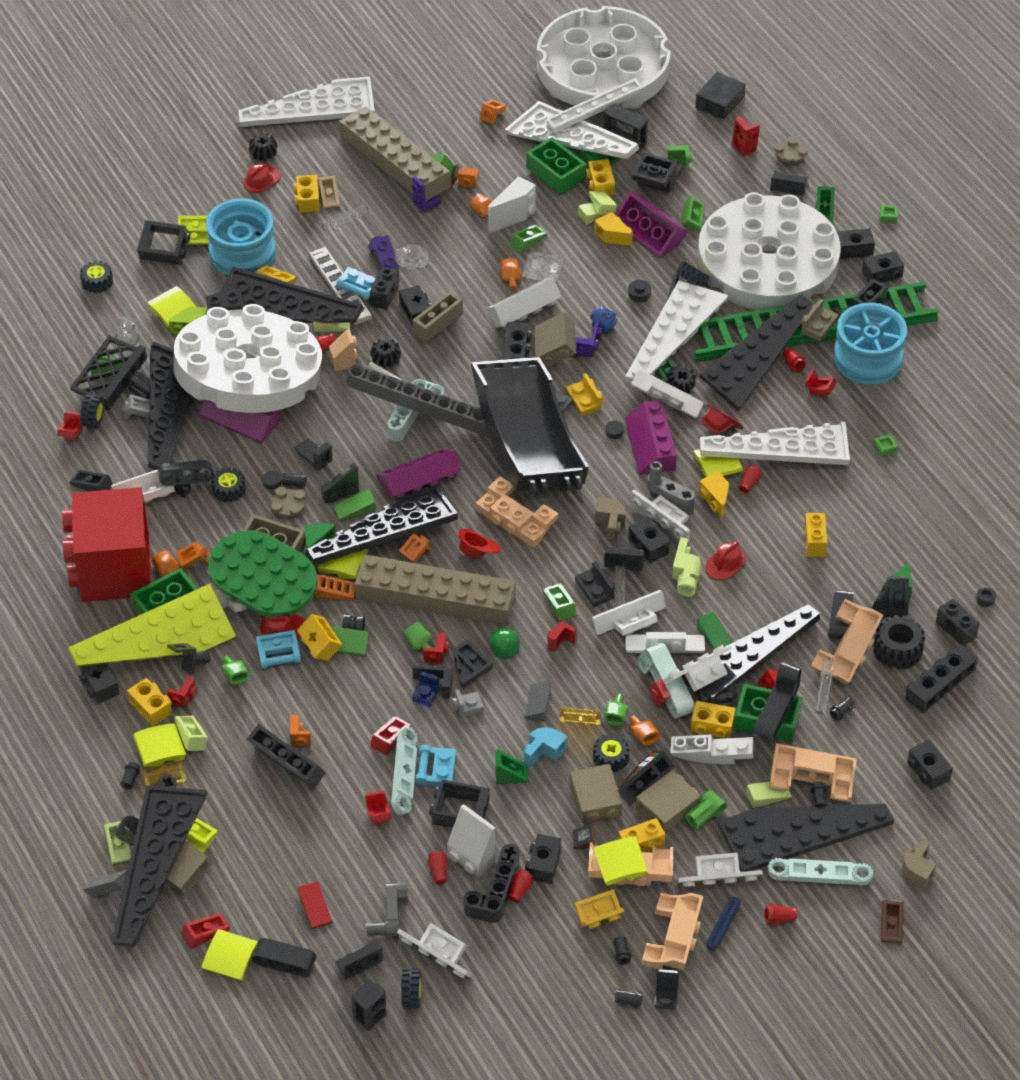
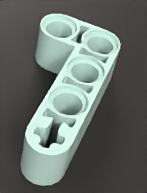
(403, 418)
(660, 663)

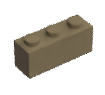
(437, 317)

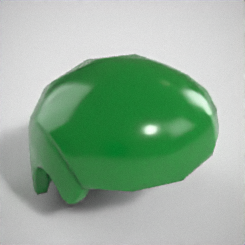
(504, 643)

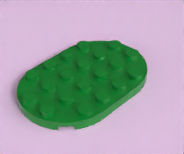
(262, 573)

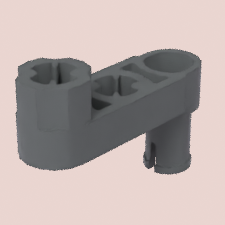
(661, 486)
(394, 892)

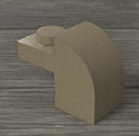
(610, 513)
(916, 868)

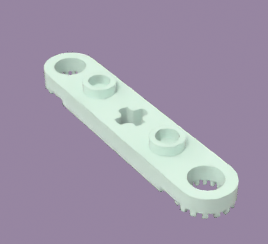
(404, 771)
(807, 871)

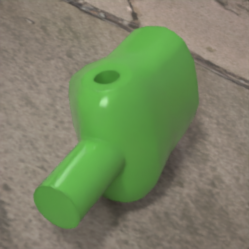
(418, 636)
(234, 670)
(616, 711)

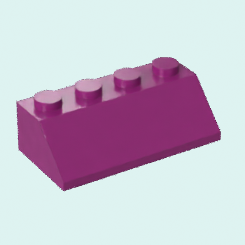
(650, 224)
(251, 425)
(651, 437)
(419, 472)

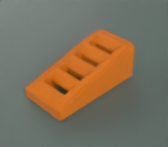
(324, 591)

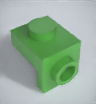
(680, 154)

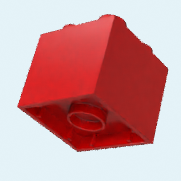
(107, 543)

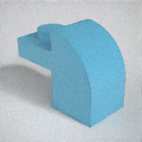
(545, 742)

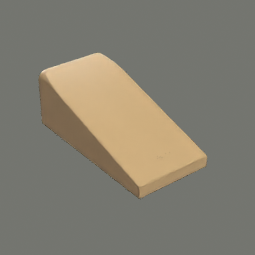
(328, 192)

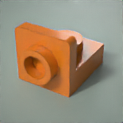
(490, 111)
(468, 177)
(415, 547)
(192, 554)
(297, 735)

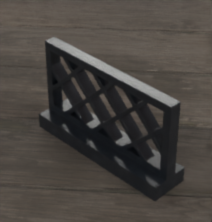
(120, 381)

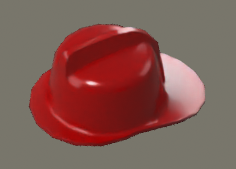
(261, 177)
(718, 422)
(475, 545)
(725, 561)
(282, 623)

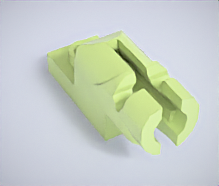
(686, 569)

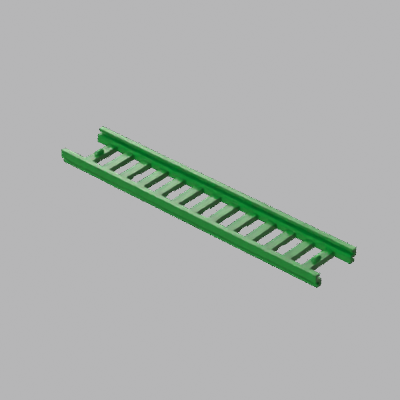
(713, 352)

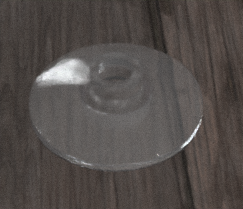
(412, 256)

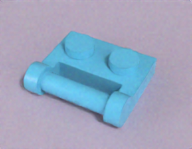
(356, 282)
(276, 644)
(443, 765)

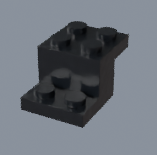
(656, 172)

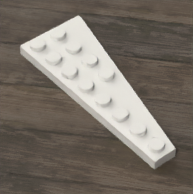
(579, 136)
(678, 321)
(808, 445)

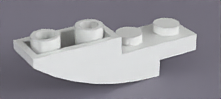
(712, 751)

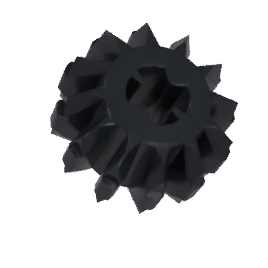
(263, 147)
(385, 352)
(681, 378)

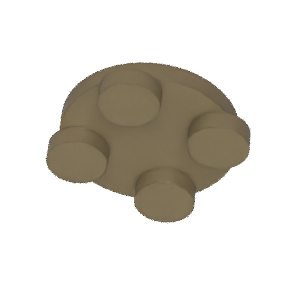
(790, 151)
(288, 502)

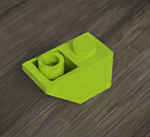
(185, 317)

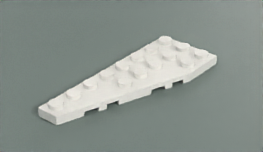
(323, 103)

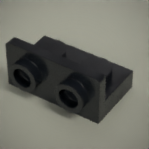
(788, 183)
(629, 558)
(596, 585)
(360, 960)

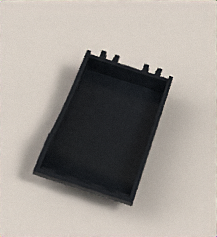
(528, 425)

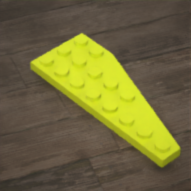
(188, 619)

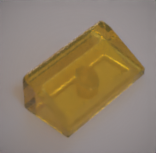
(580, 715)
(172, 768)

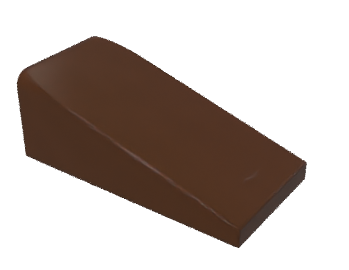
(892, 921)

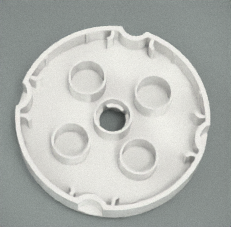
(600, 50)
(740, 232)
(247, 359)

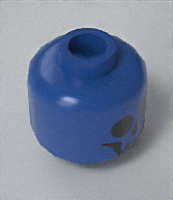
(607, 319)

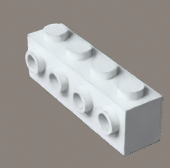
(524, 302)

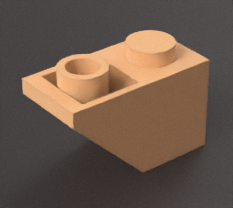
(343, 352)

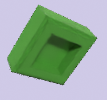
(888, 213)
(885, 445)

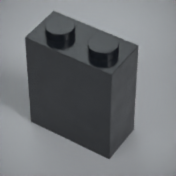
(720, 95)

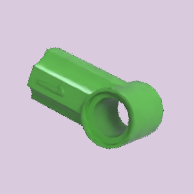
(709, 806)

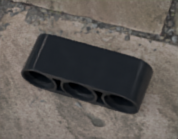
(178, 467)
(837, 627)
(284, 957)

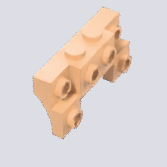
(513, 516)
(854, 643)
(813, 767)
(658, 864)
(679, 938)

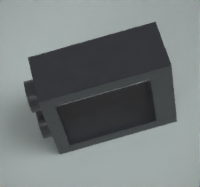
(629, 118)
(147, 253)
(457, 790)

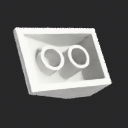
(512, 205)
(472, 842)

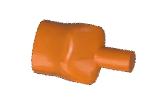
(480, 204)
(510, 272)
(164, 563)
(644, 731)

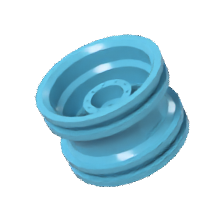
(240, 236)
(870, 343)

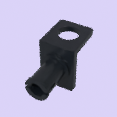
(190, 656)
(666, 987)

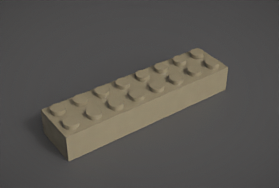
(394, 152)
(435, 589)

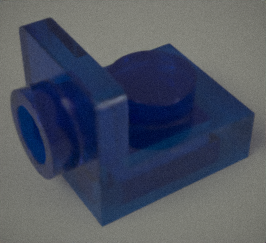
(426, 689)

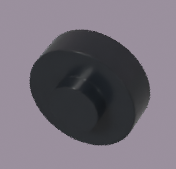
(639, 290)

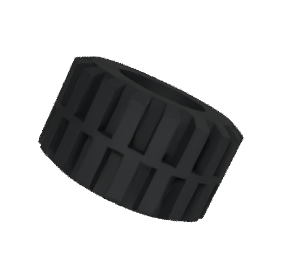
(899, 630)

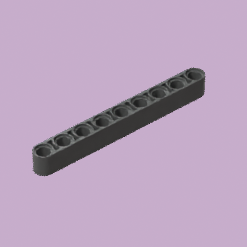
(416, 398)

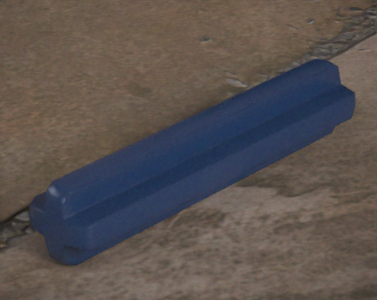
(723, 923)

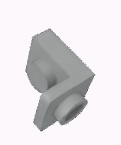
(135, 405)
(468, 703)

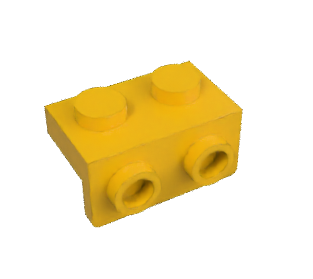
(598, 908)

